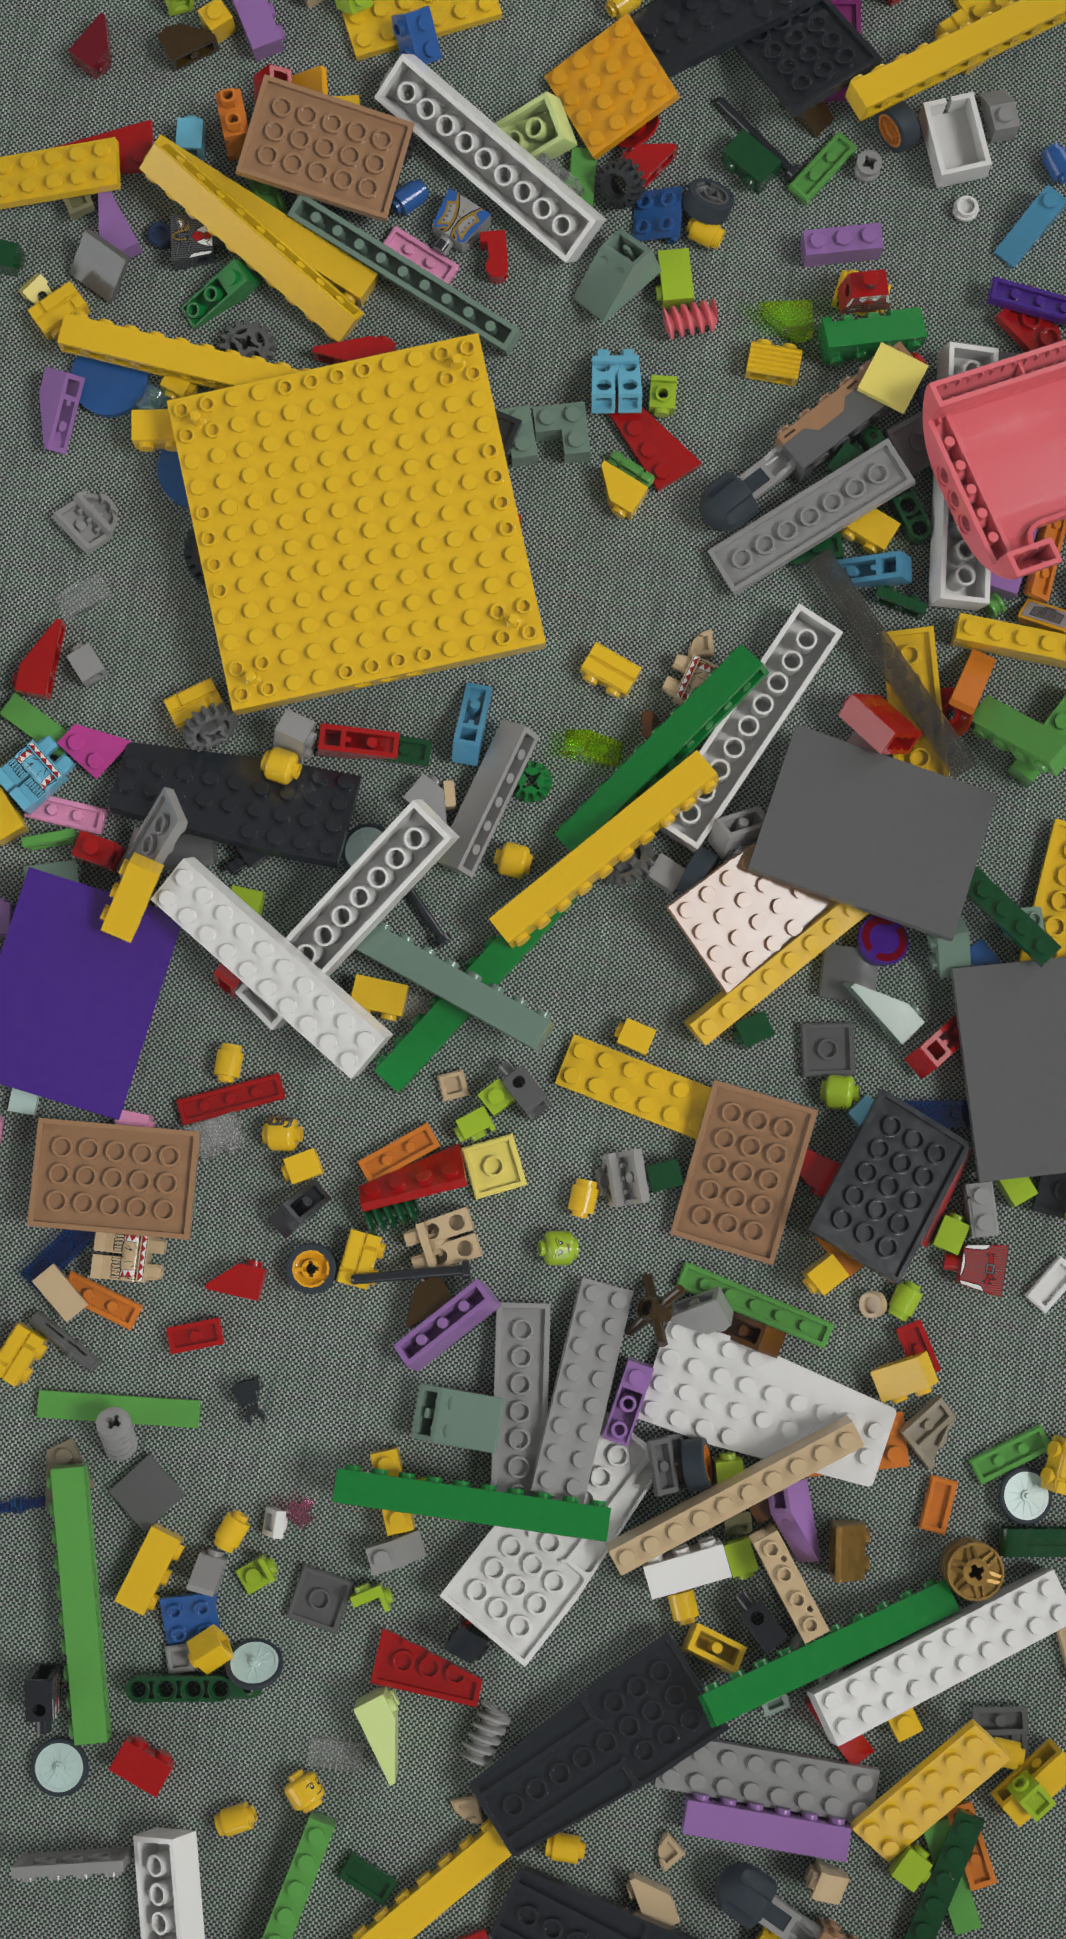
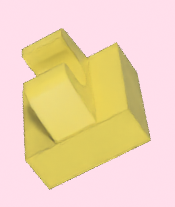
(33, 287)

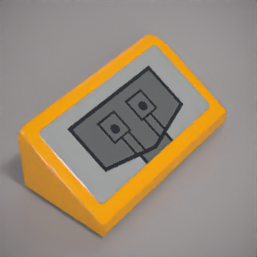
(1042, 616)

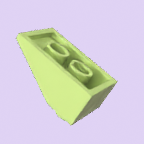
(540, 127)
(379, 1720)

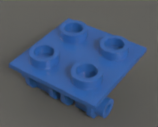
(658, 215)
(187, 1615)

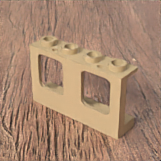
(788, 1582)

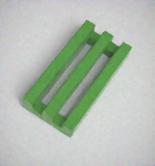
(50, 839)

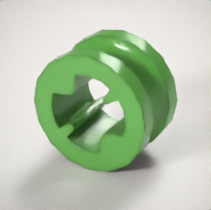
(996, 605)

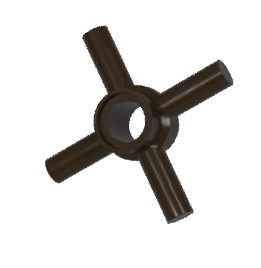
(655, 1310)

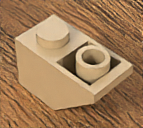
(826, 1882)
(653, 1899)

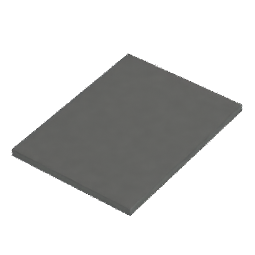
(873, 833)
(1014, 1065)

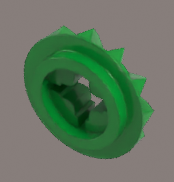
(544, 783)

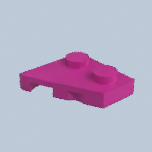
(92, 748)

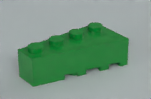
(861, 337)

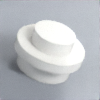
(965, 208)

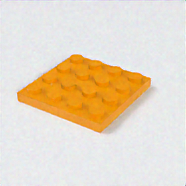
(612, 86)

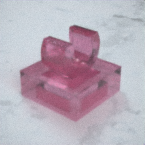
(299, 1513)

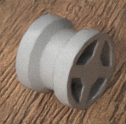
(865, 172)

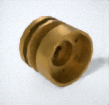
(957, 1563)

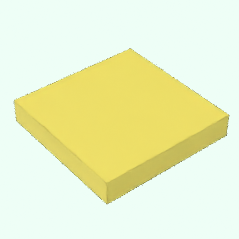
(892, 378)
(494, 1166)

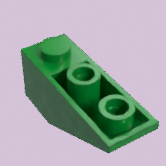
(221, 293)

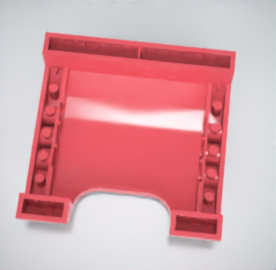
(1002, 456)

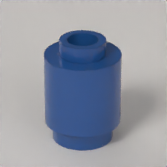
(1055, 162)
(409, 197)

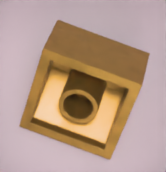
(847, 1550)

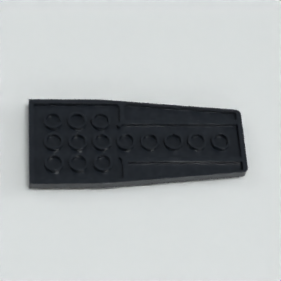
(696, 30)
(235, 803)
(598, 1747)
(553, 1909)

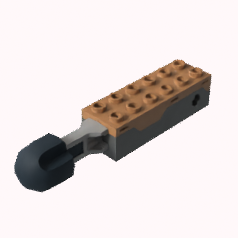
(796, 451)
(750, 1898)

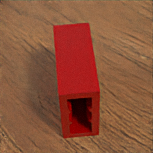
(880, 724)

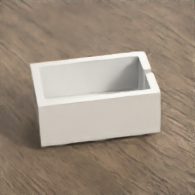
(955, 140)
(687, 1567)

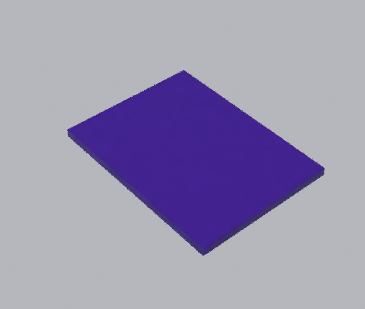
(76, 995)

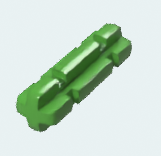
(631, 468)

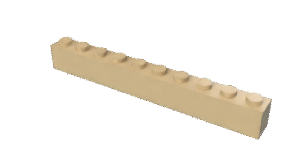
(734, 1495)

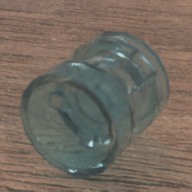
(152, 399)

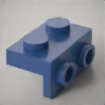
(417, 34)

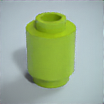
(904, 1300)

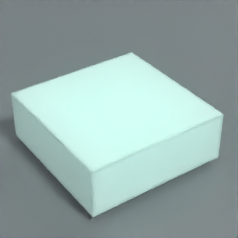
(23, 1102)

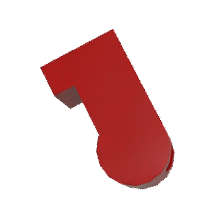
(497, 255)

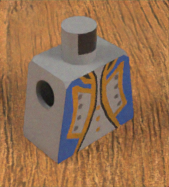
(458, 223)

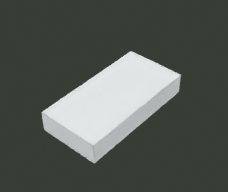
(1049, 1285)

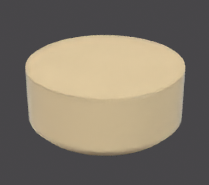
(872, 1304)

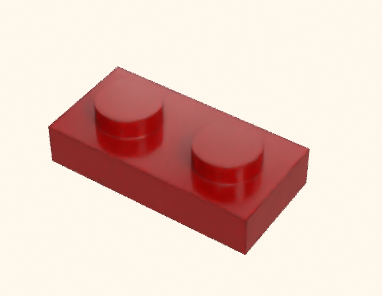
(195, 1335)
(915, 1340)

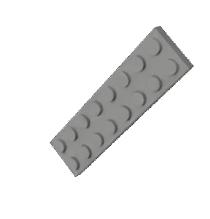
(811, 516)
(523, 1381)
(581, 1390)
(775, 1779)

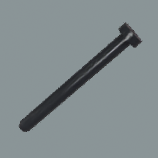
(790, 170)
(441, 937)
(412, 1274)

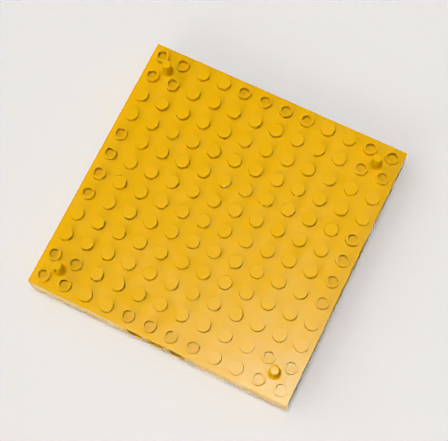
(356, 524)

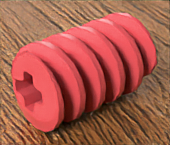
(691, 318)

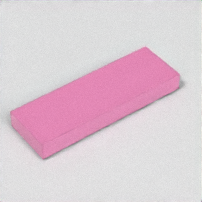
(421, 254)
(71, 815)

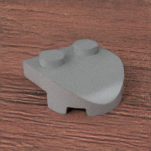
(88, 520)
(623, 1178)

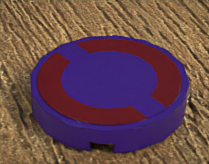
(882, 941)

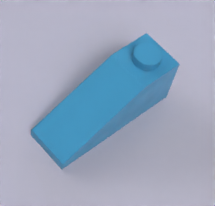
(1031, 226)
(879, 569)
(471, 724)

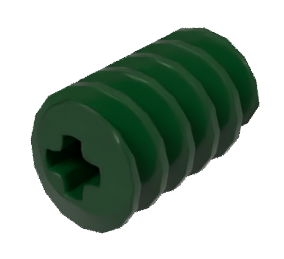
(390, 1214)

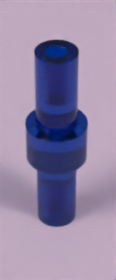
(19, 1504)

